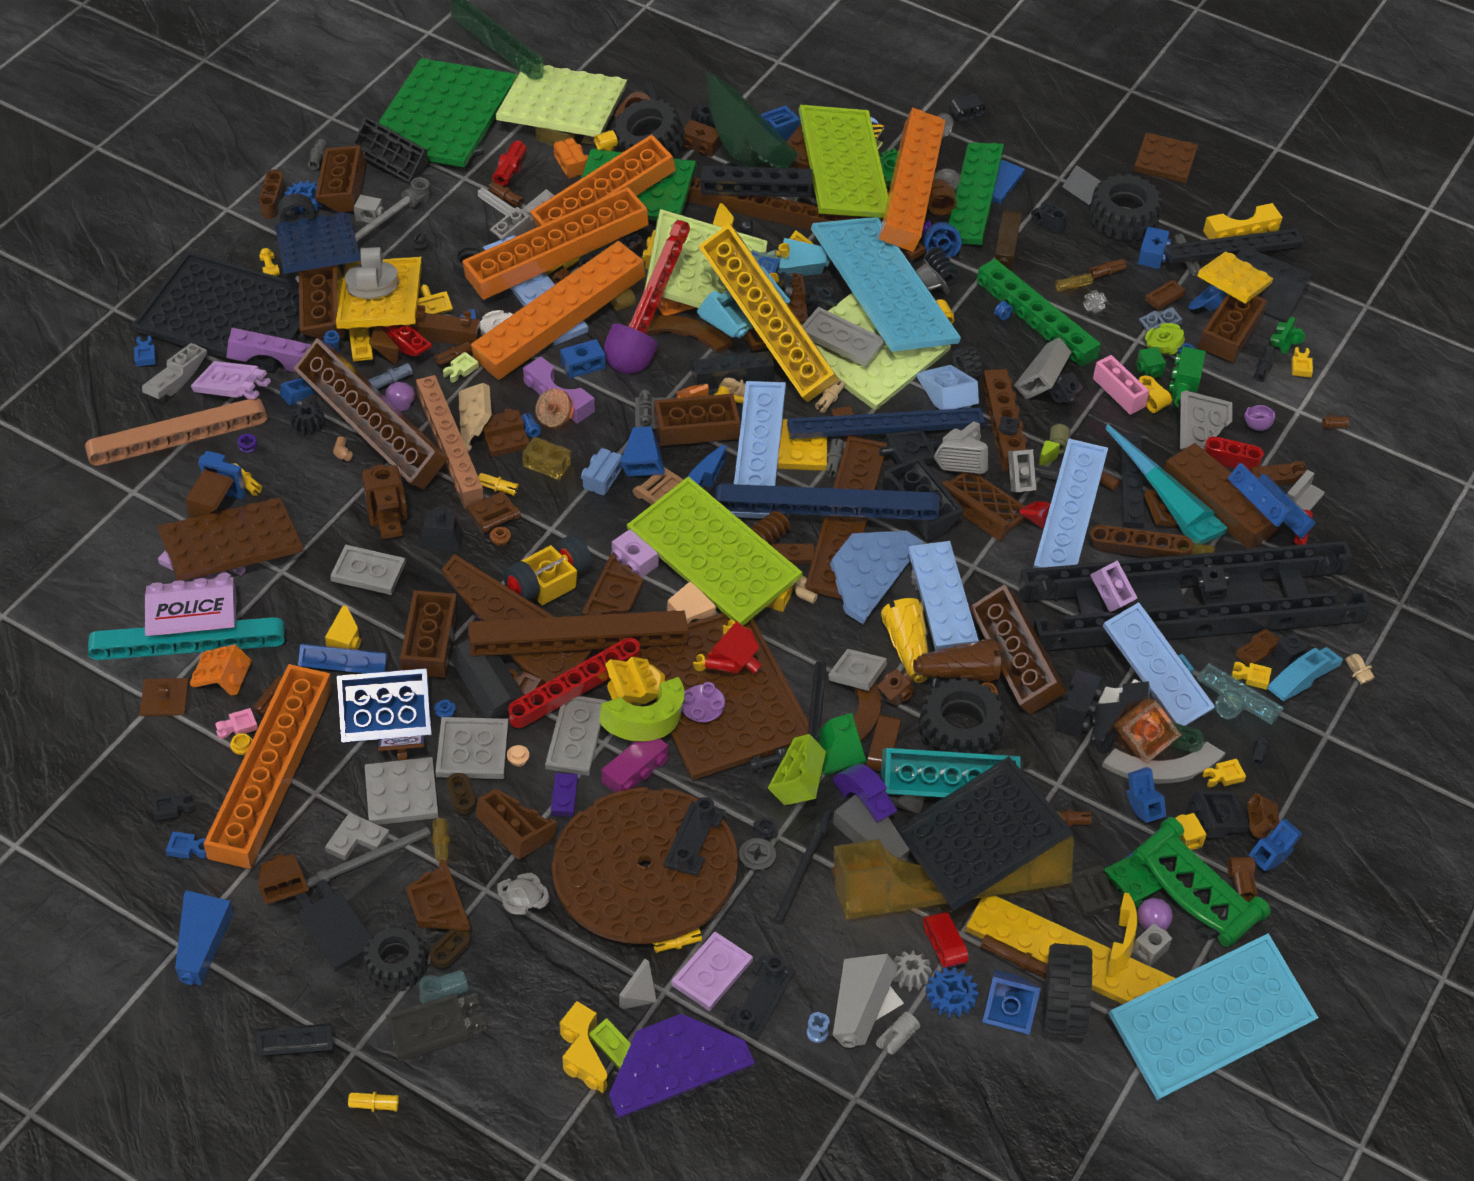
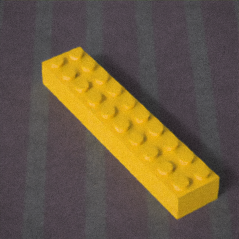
(768, 313)

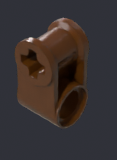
(1262, 815)

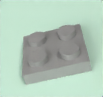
(857, 669)

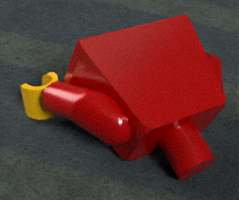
(732, 651)

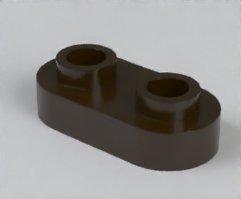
(461, 795)
(448, 948)

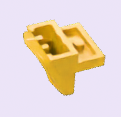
(634, 680)

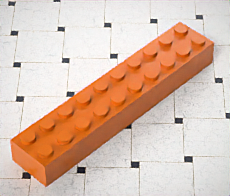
(912, 180)
(555, 243)
(558, 310)
(268, 767)

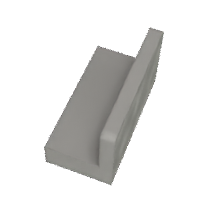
(1305, 493)

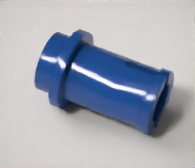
(332, 338)
(531, 427)

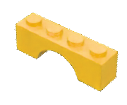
(1264, 220)

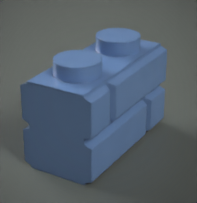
(602, 471)

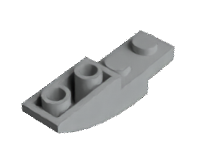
(519, 219)
(178, 372)

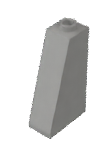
(1044, 369)
(861, 996)

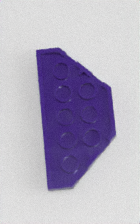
(674, 1060)

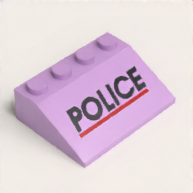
(190, 606)

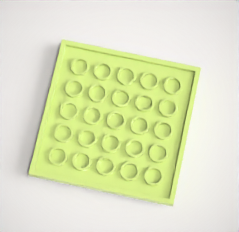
(563, 101)
(693, 274)
(887, 371)

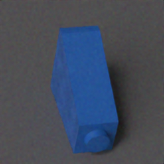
(642, 453)

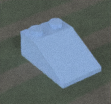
(949, 387)

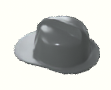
(931, 278)

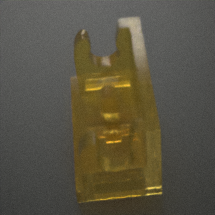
(551, 136)

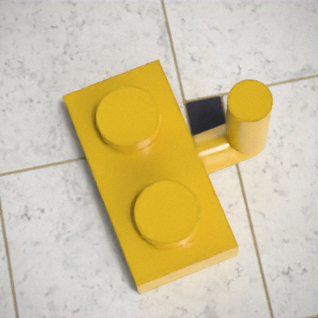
(436, 303)

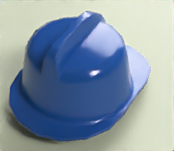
(1209, 299)

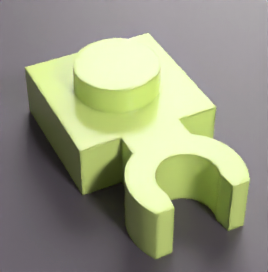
(461, 365)

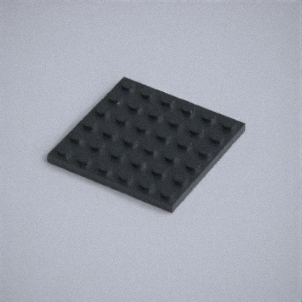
(983, 832)

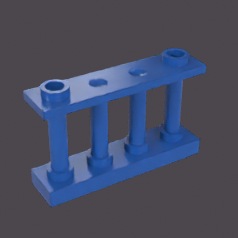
(1271, 500)

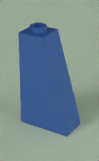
(200, 934)

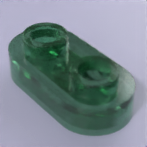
(1188, 735)

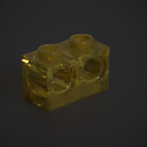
(546, 458)

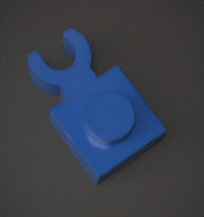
(145, 352)
(185, 844)

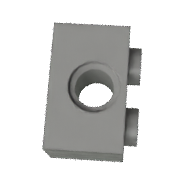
(1022, 470)

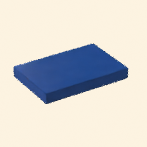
(1008, 177)

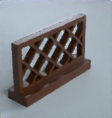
(978, 511)

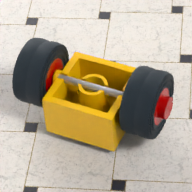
(549, 570)

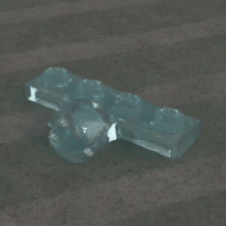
(1237, 696)

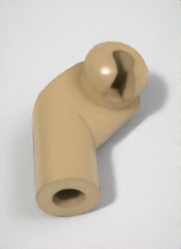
(803, 593)

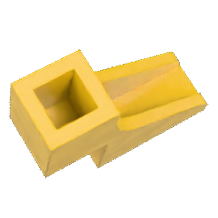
(581, 1057)

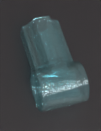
(442, 986)

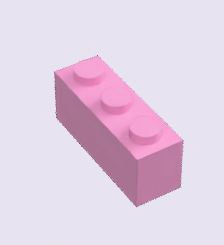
(1121, 384)

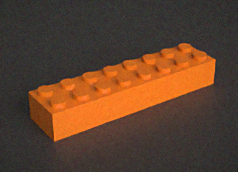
(635, 168)

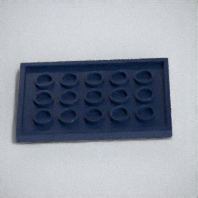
(317, 242)

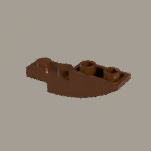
(797, 299)

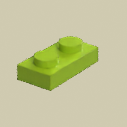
(610, 1042)

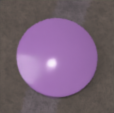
(703, 702)

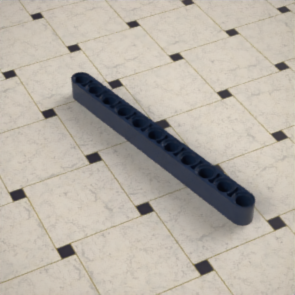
(829, 501)

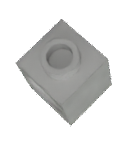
(368, 208)
(1149, 952)

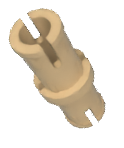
(829, 395)

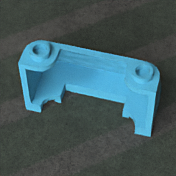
(726, 314)

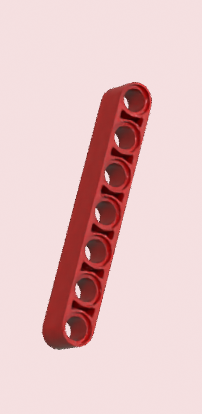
(563, 684)

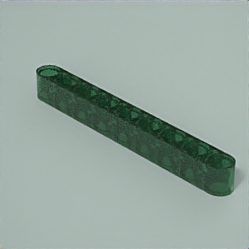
(498, 38)

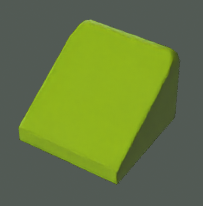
(1049, 452)

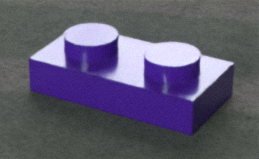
(564, 794)

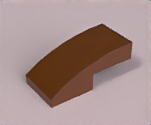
(1258, 649)

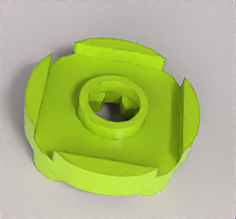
(1170, 345)

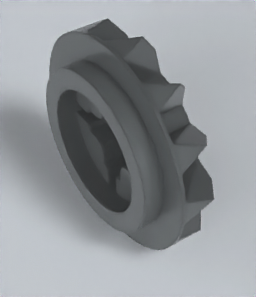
(750, 848)

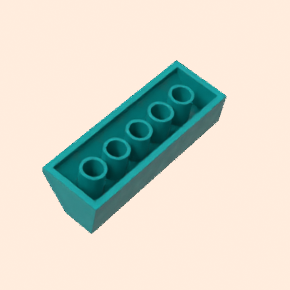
(932, 771)

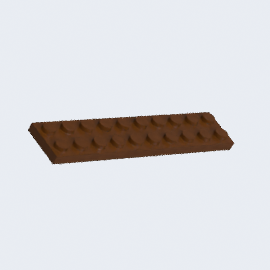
(858, 470)

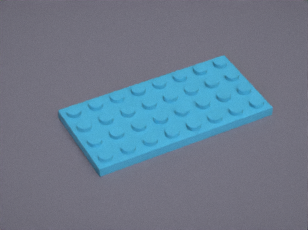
(1212, 1016)

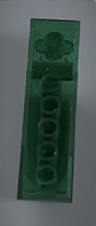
(744, 129)

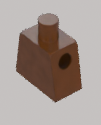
(281, 878)

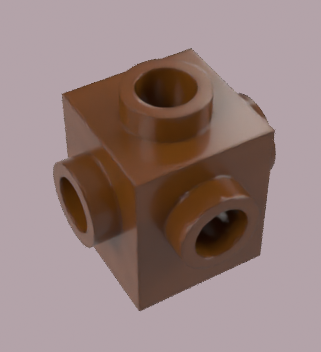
(897, 687)

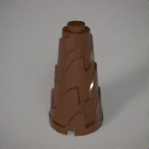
(967, 661)

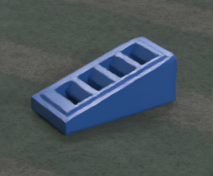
(291, 395)

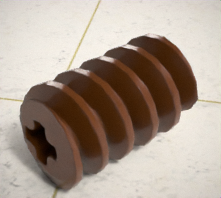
(772, 527)

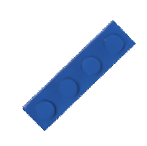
(342, 659)

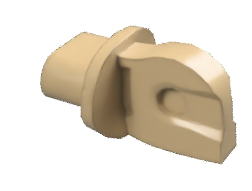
(734, 386)
(1360, 671)

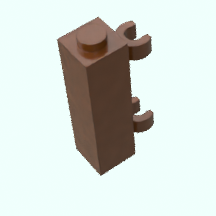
(446, 328)

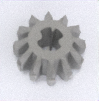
(912, 970)

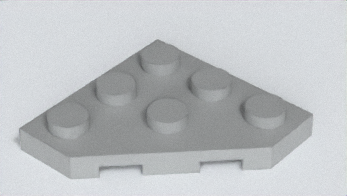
(1202, 418)

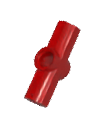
(509, 163)

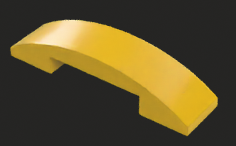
(360, 344)
(1122, 952)

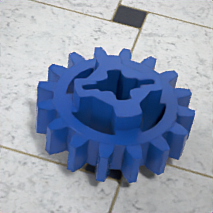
(305, 189)
(953, 995)

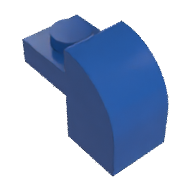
(1143, 797)
(1277, 847)

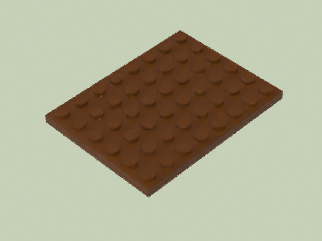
(758, 706)

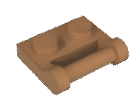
(669, 481)

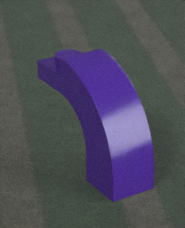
(868, 787)

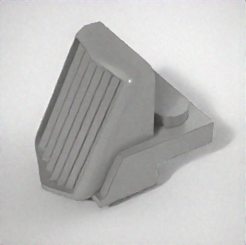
(963, 451)

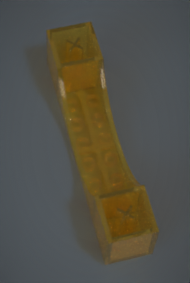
(877, 882)

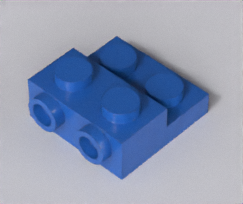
(217, 463)

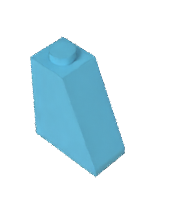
(803, 258)

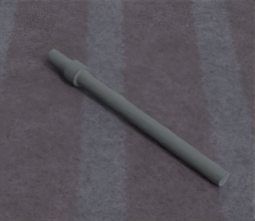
(365, 858)

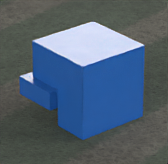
(783, 121)

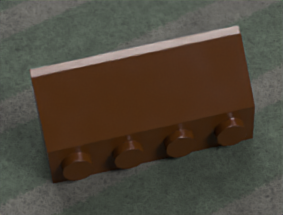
(341, 177)
(320, 300)

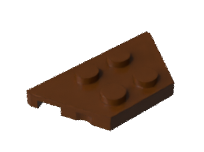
(614, 590)
(437, 901)

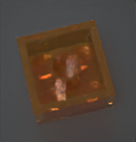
(1147, 729)

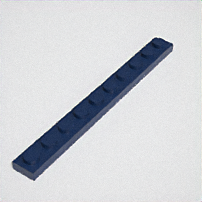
(883, 423)

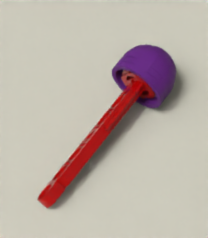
(629, 347)

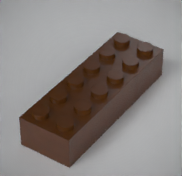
(1209, 483)
(1021, 652)

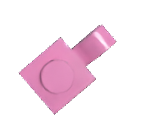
(238, 722)

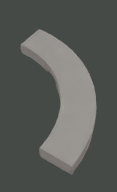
(1169, 770)

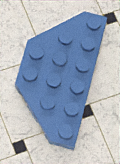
(869, 567)

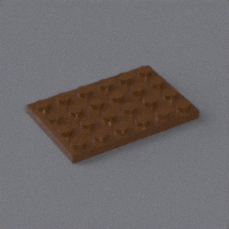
(229, 539)

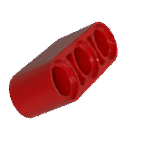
(1231, 453)
(945, 939)

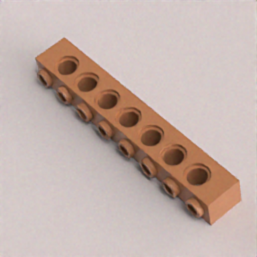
(449, 441)

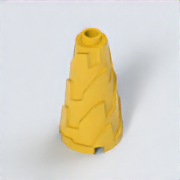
(907, 632)

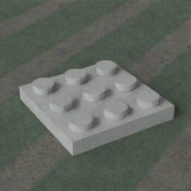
(472, 747)
(401, 791)

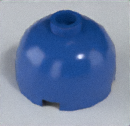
(943, 236)

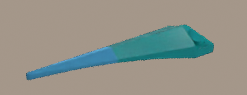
(1190, 513)

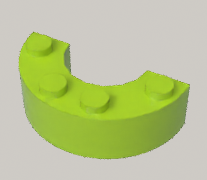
(645, 722)

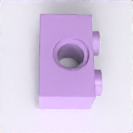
(635, 553)
(1113, 586)

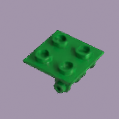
(1133, 879)

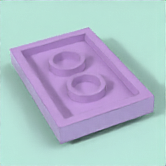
(712, 971)

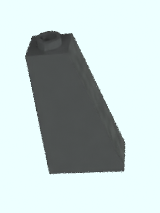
(860, 826)

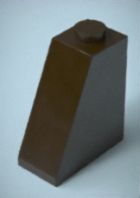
(1008, 238)

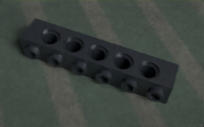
(756, 181)

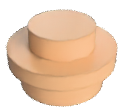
(518, 755)

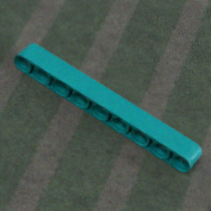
(134, 642)

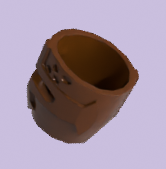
(942, 198)

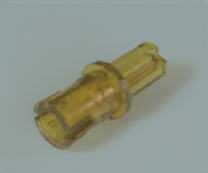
(1073, 282)
(440, 839)

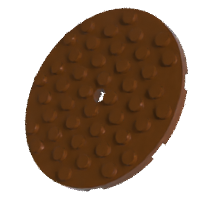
(625, 902)

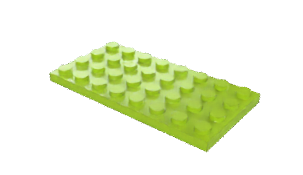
(844, 161)
(715, 551)

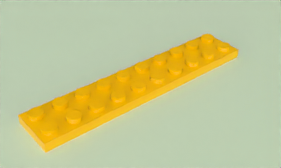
(1036, 934)

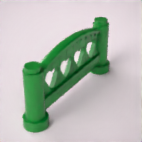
(1240, 914)

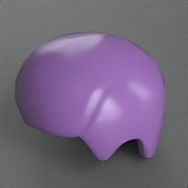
(400, 395)
(1259, 417)
(1154, 911)

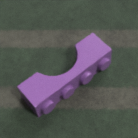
(246, 344)
(541, 376)

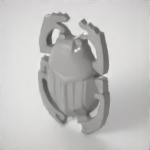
(523, 893)

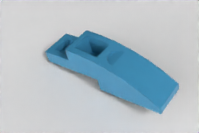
(1303, 671)

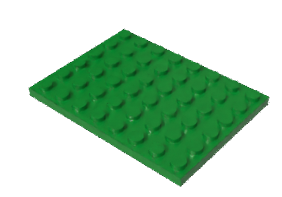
(447, 108)

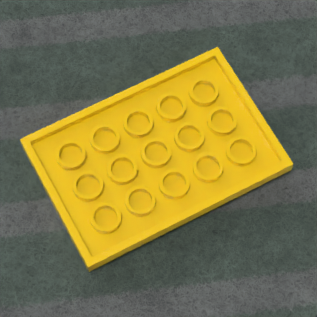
(393, 309)

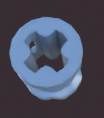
(818, 1024)

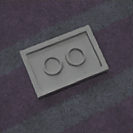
(368, 569)

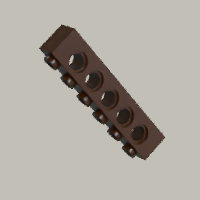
(1000, 403)

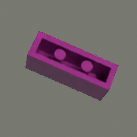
(634, 764)

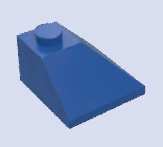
(1011, 1002)

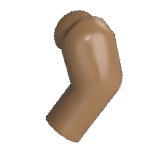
(341, 451)

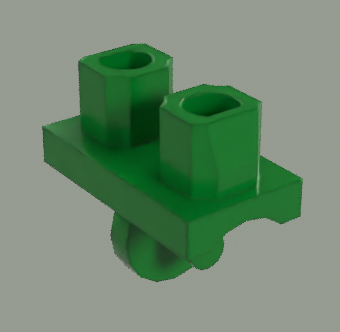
(1287, 335)

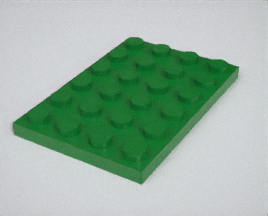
(666, 194)

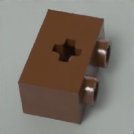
(701, 138)

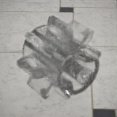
(1094, 301)

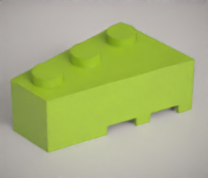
(799, 771)

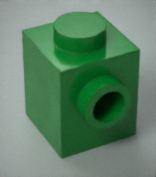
(1151, 362)

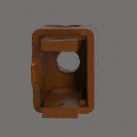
(385, 499)

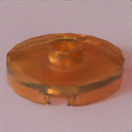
(562, 408)

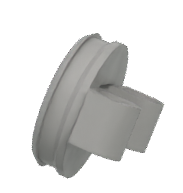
(371, 277)

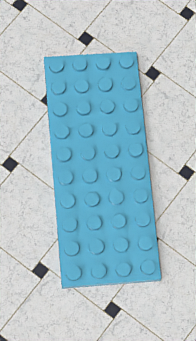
(885, 285)

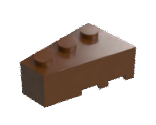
(513, 824)

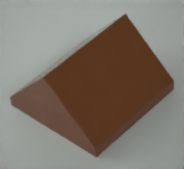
(207, 493)

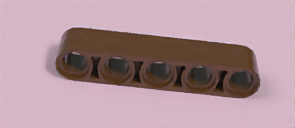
(1134, 536)

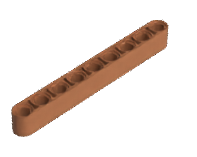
(175, 431)

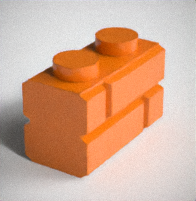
(570, 157)

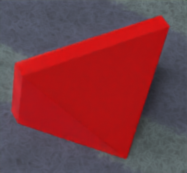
(1036, 512)

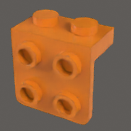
(222, 666)

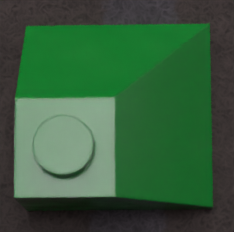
(842, 744)

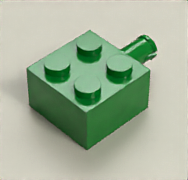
(1187, 374)

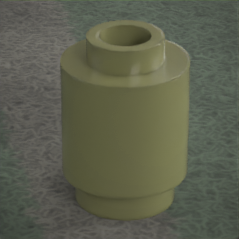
(1060, 434)

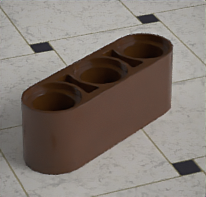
(271, 193)
(884, 737)

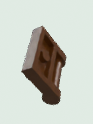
(490, 508)

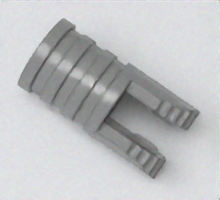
(898, 1033)

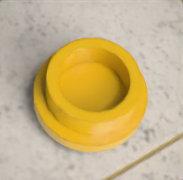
(240, 743)

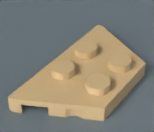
(474, 411)

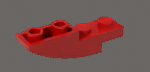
(407, 339)

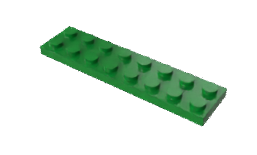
(976, 191)

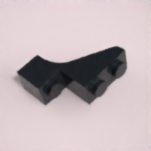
(1110, 713)

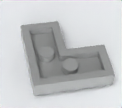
(355, 831)

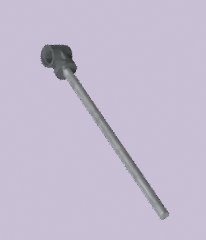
(417, 193)

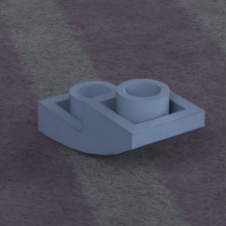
(1154, 319)

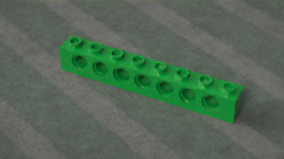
(1038, 311)

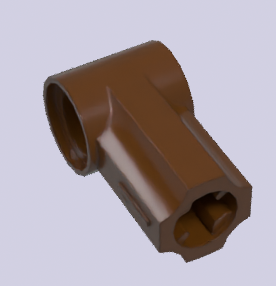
(1243, 871)

